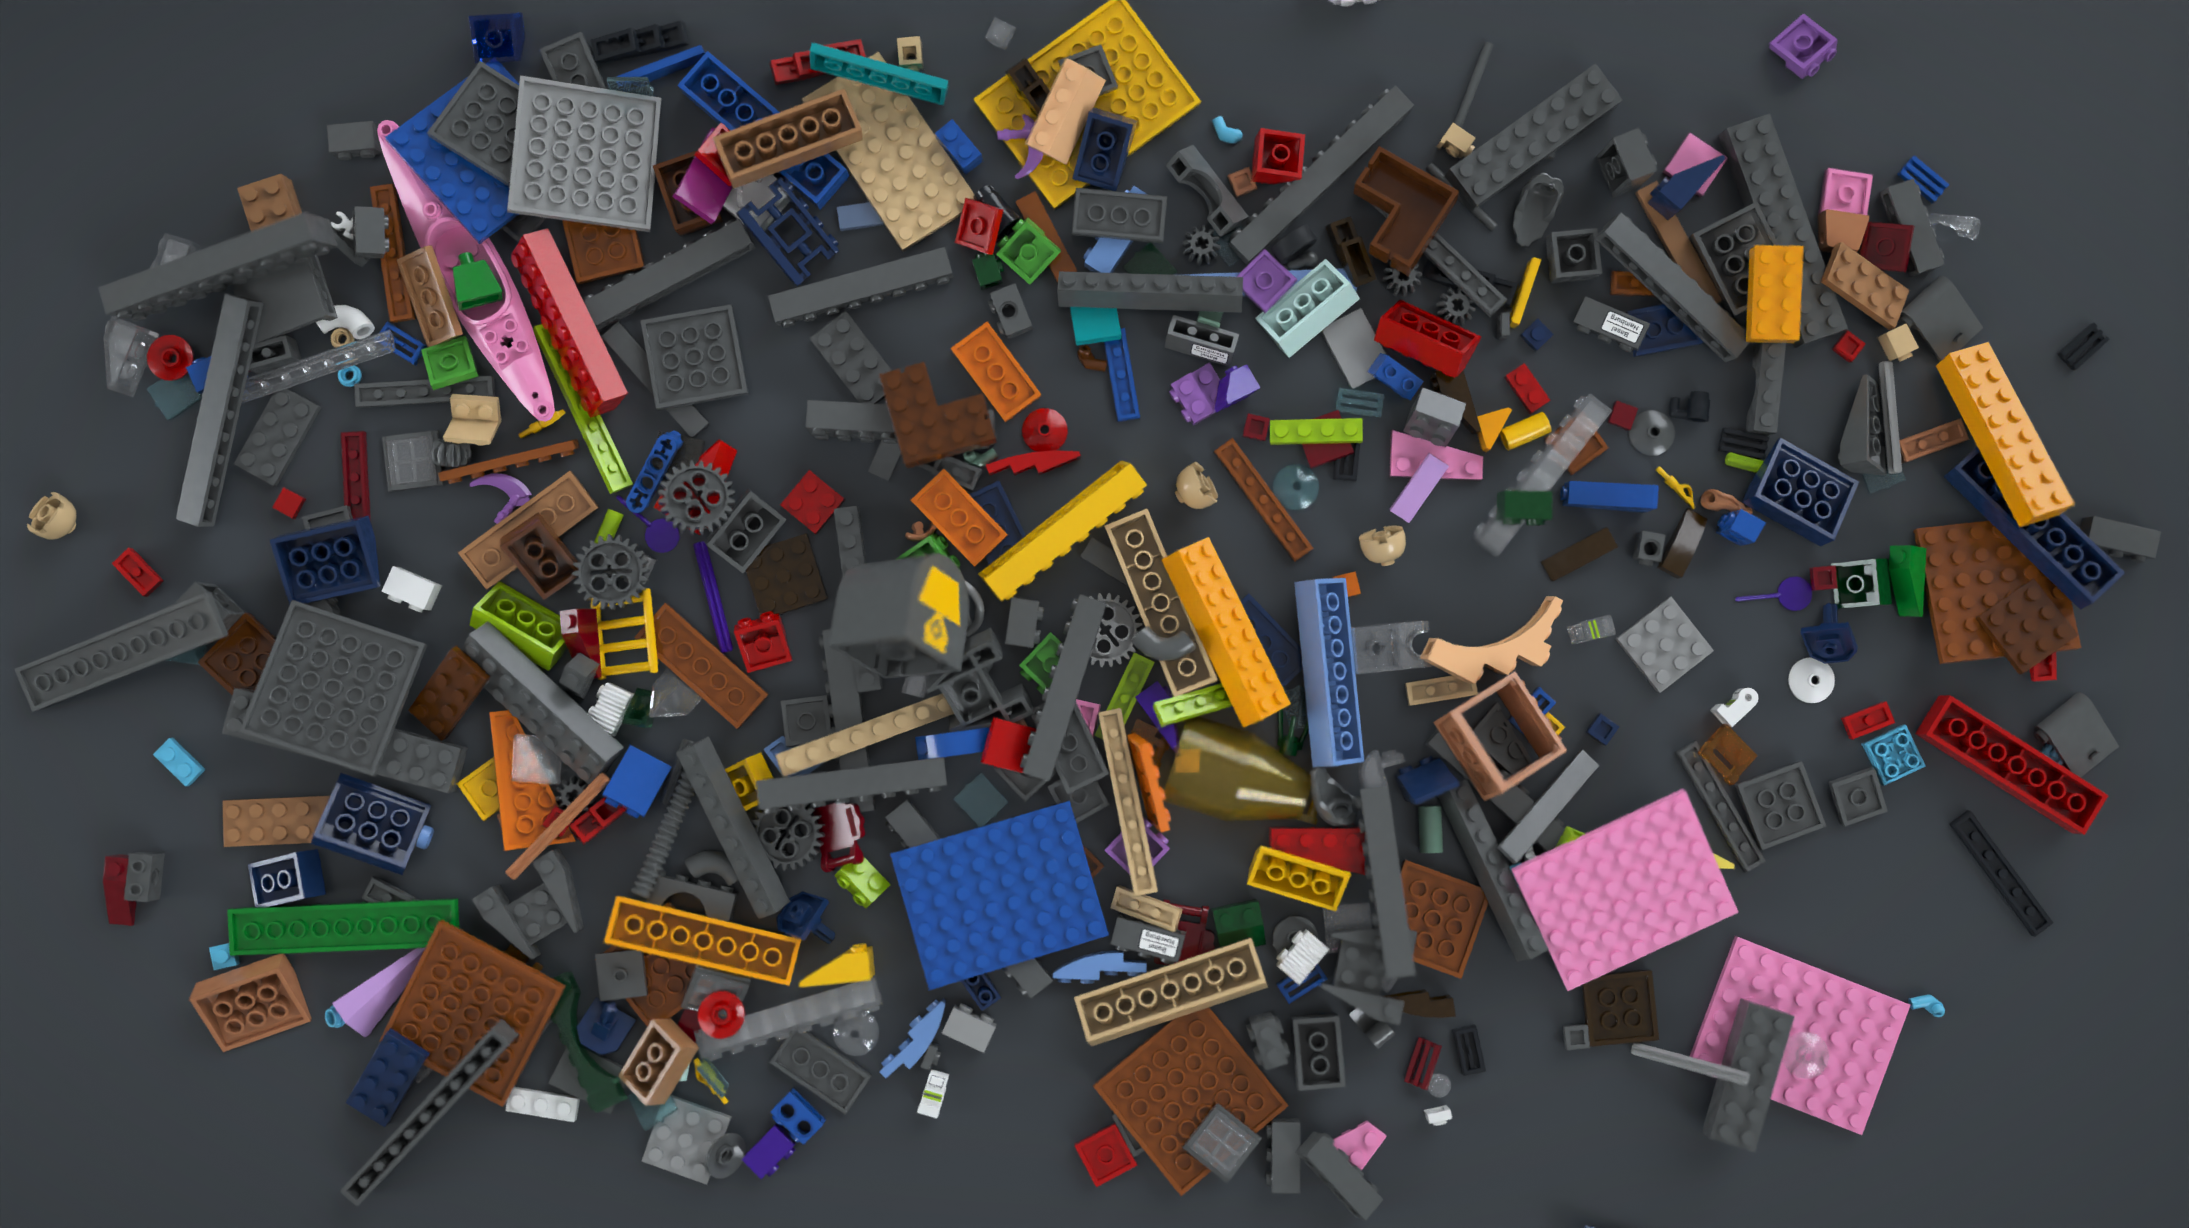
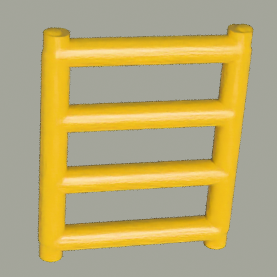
(649, 642)

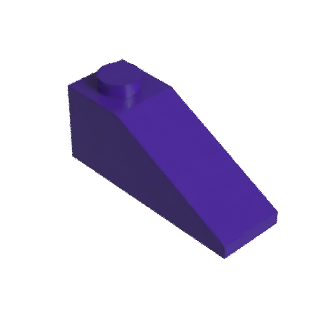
(1147, 699)

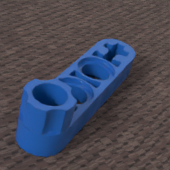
(650, 471)

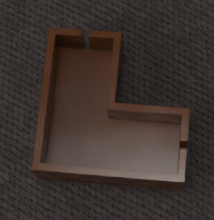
(1414, 203)
(930, 430)

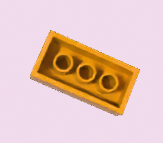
(1774, 294)

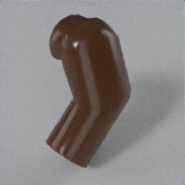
(1089, 361)

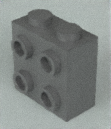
(1270, 1048)

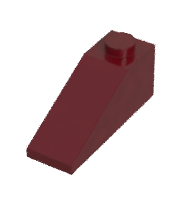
(580, 634)
(114, 881)

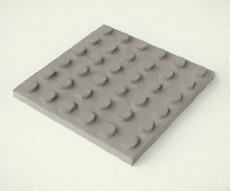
(584, 154)

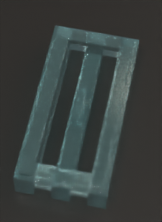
(1379, 404)

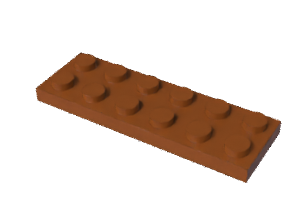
(704, 667)

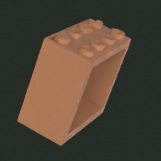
(1473, 756)

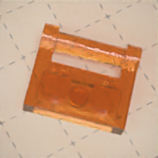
(1732, 748)

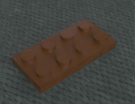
(449, 693)

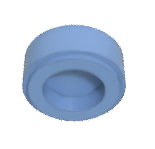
(425, 837)

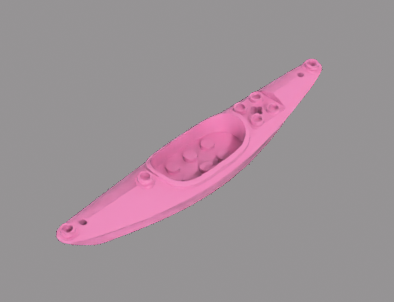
(490, 324)

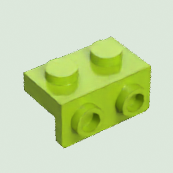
(862, 882)

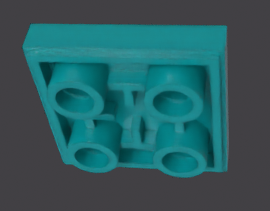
(1095, 325)

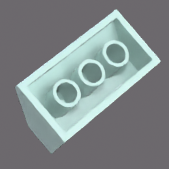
(1308, 308)

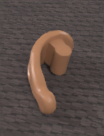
(1717, 500)
(918, 533)

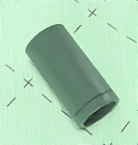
(1430, 829)

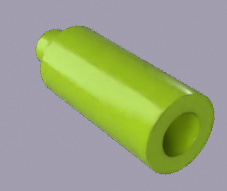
(609, 525)

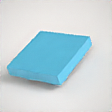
(1893, 754)

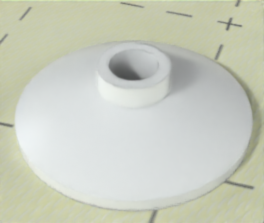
(1800, 680)

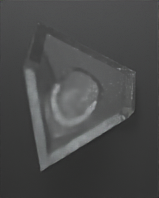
(672, 696)

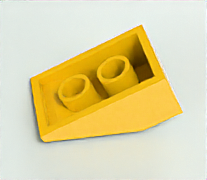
(744, 777)
(850, 966)

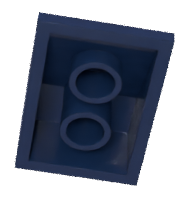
(1104, 149)
(1674, 193)
(1425, 780)
(287, 878)

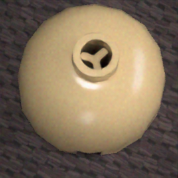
(1195, 488)
(52, 517)
(1383, 545)

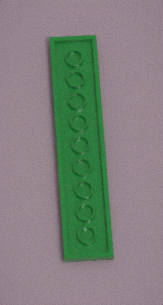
(337, 926)

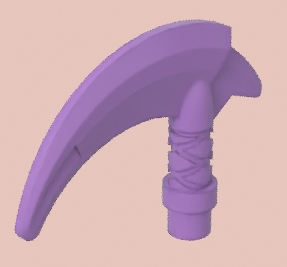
(1034, 156)
(511, 486)

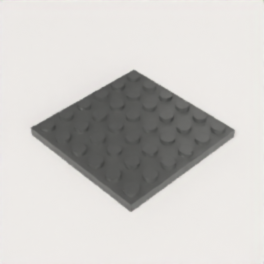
(333, 688)

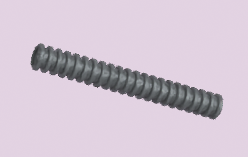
(664, 838)

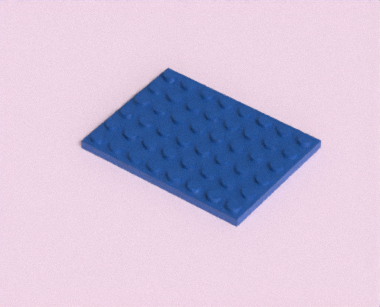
(999, 895)

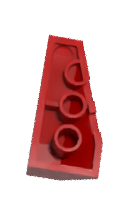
(720, 456)

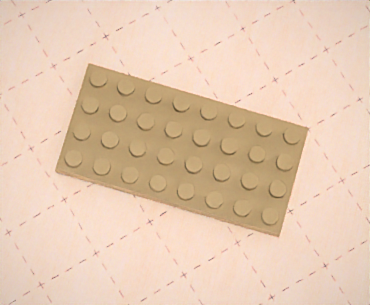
(899, 162)

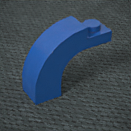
(951, 743)

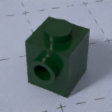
(988, 270)

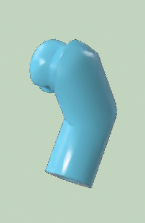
(1225, 133)
(1929, 1002)

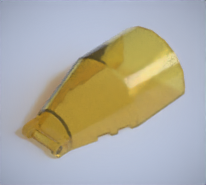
(1236, 776)

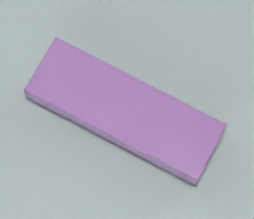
(1419, 487)

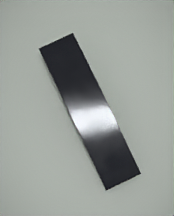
(639, 42)
(1506, 288)

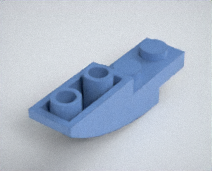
(1089, 967)
(922, 1031)

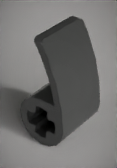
(1375, 1030)

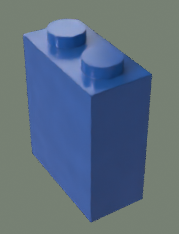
(636, 782)

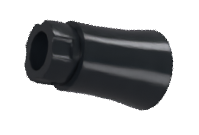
(1009, 218)

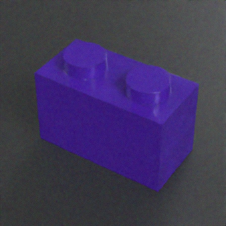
(769, 1151)

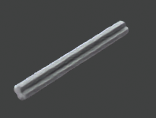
(1890, 417)
(1690, 1063)

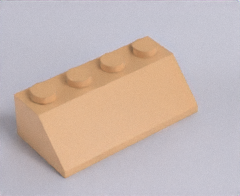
(1065, 111)

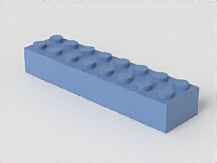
(1329, 672)

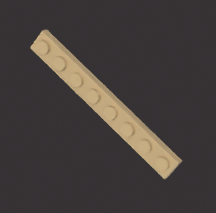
(863, 734)
(1128, 802)

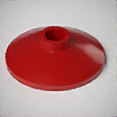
(161, 353)
(1044, 442)
(710, 1019)

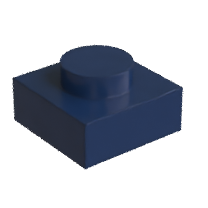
(1536, 335)
(1602, 729)

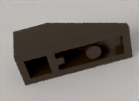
(1457, 389)

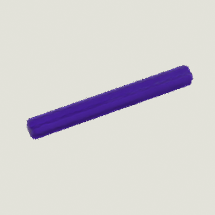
(713, 597)

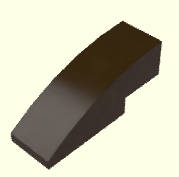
(1028, 84)
(1351, 251)
(1683, 544)
(1579, 554)
(1419, 1004)

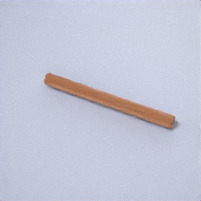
(558, 826)

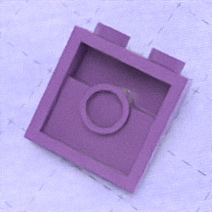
(1804, 46)
(1196, 393)
(1157, 847)

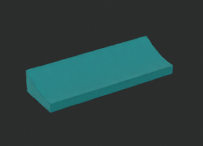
(878, 74)

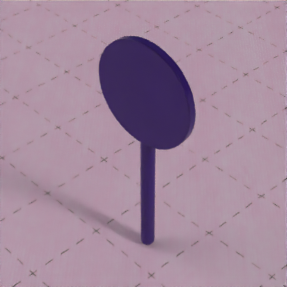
(659, 534)
(1792, 593)

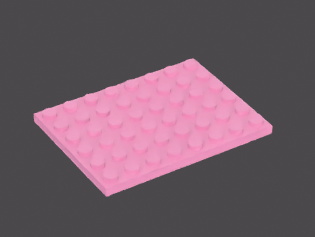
(1625, 890)
(1850, 1018)

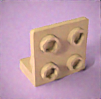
(473, 419)

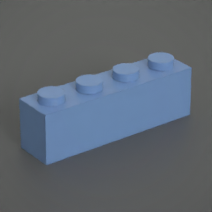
(1107, 252)

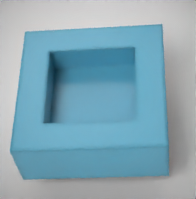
(221, 957)

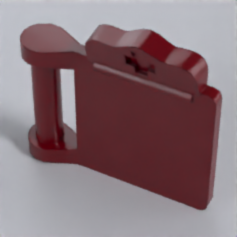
(842, 829)
(1197, 938)

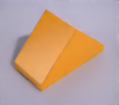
(1490, 426)

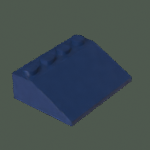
(1801, 493)
(327, 560)
(371, 824)

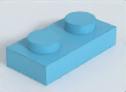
(179, 762)

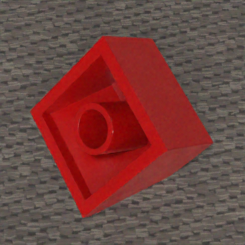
(1277, 156)

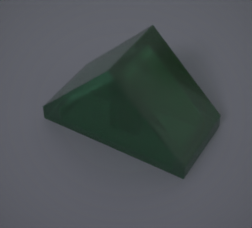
(639, 709)

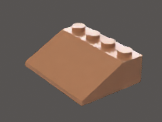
(251, 1002)

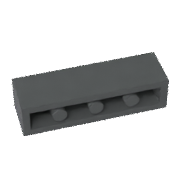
(1906, 208)
(1339, 1175)

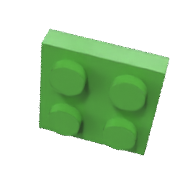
(449, 363)

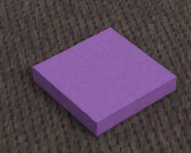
(1266, 280)

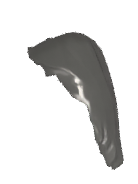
(1536, 207)
(1331, 801)

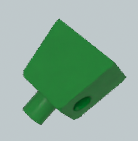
(475, 283)

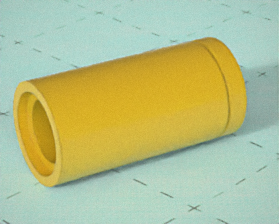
(1525, 431)

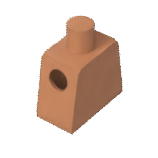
(1840, 227)

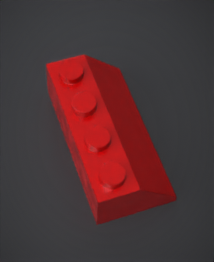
(1426, 338)

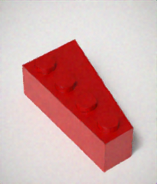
(1325, 845)

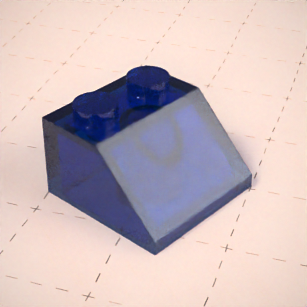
(497, 37)

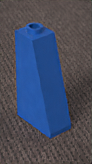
(1610, 496)

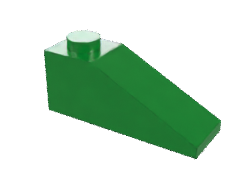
(1907, 575)

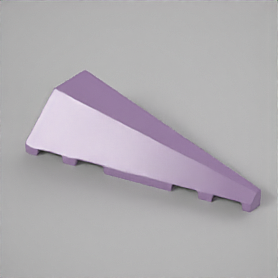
(371, 1000)

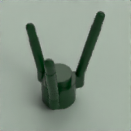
(1289, 744)

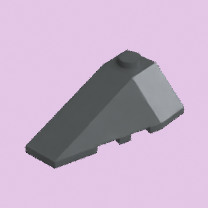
(1861, 442)

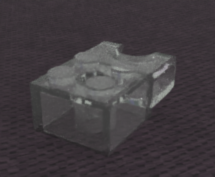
(1394, 644)

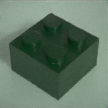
(1524, 505)

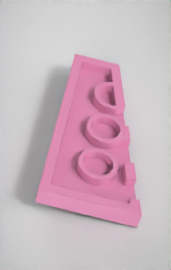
(1409, 452)

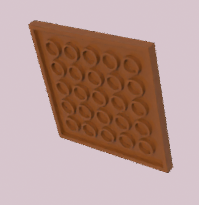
(1969, 573)
(461, 995)
(1175, 1082)

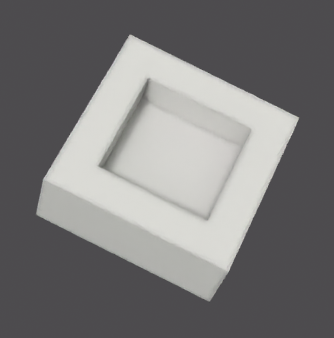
(1438, 1115)

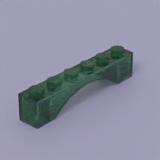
(601, 1086)

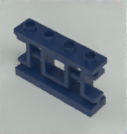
(773, 243)

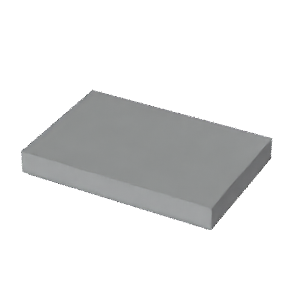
(1353, 346)

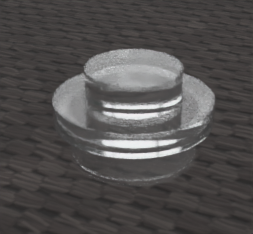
(1439, 1085)

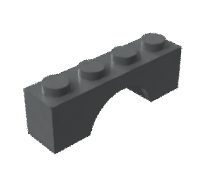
(1192, 169)
(1764, 410)
(717, 901)

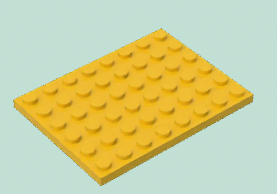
(1147, 90)

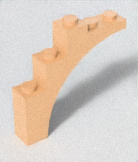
(1500, 657)

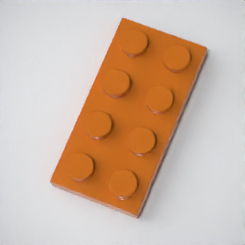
(996, 371)
(959, 517)
(1147, 777)

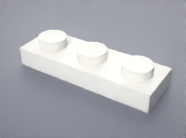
(543, 1104)

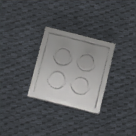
(1664, 644)
(685, 1138)

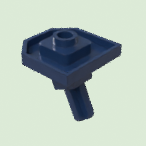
(1831, 640)
(802, 917)
(604, 1027)

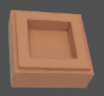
(1241, 182)

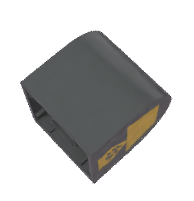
(902, 616)

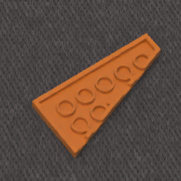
(521, 804)

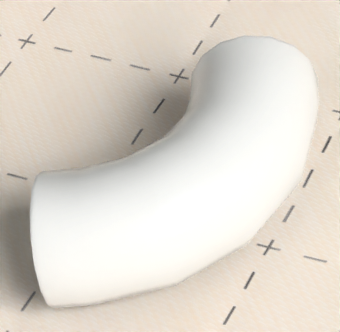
(350, 319)

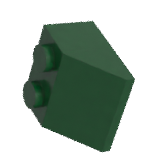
(1862, 583)
(1238, 923)

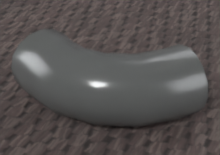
(1163, 648)
(711, 862)

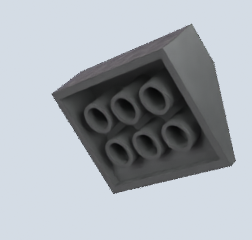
(1725, 253)

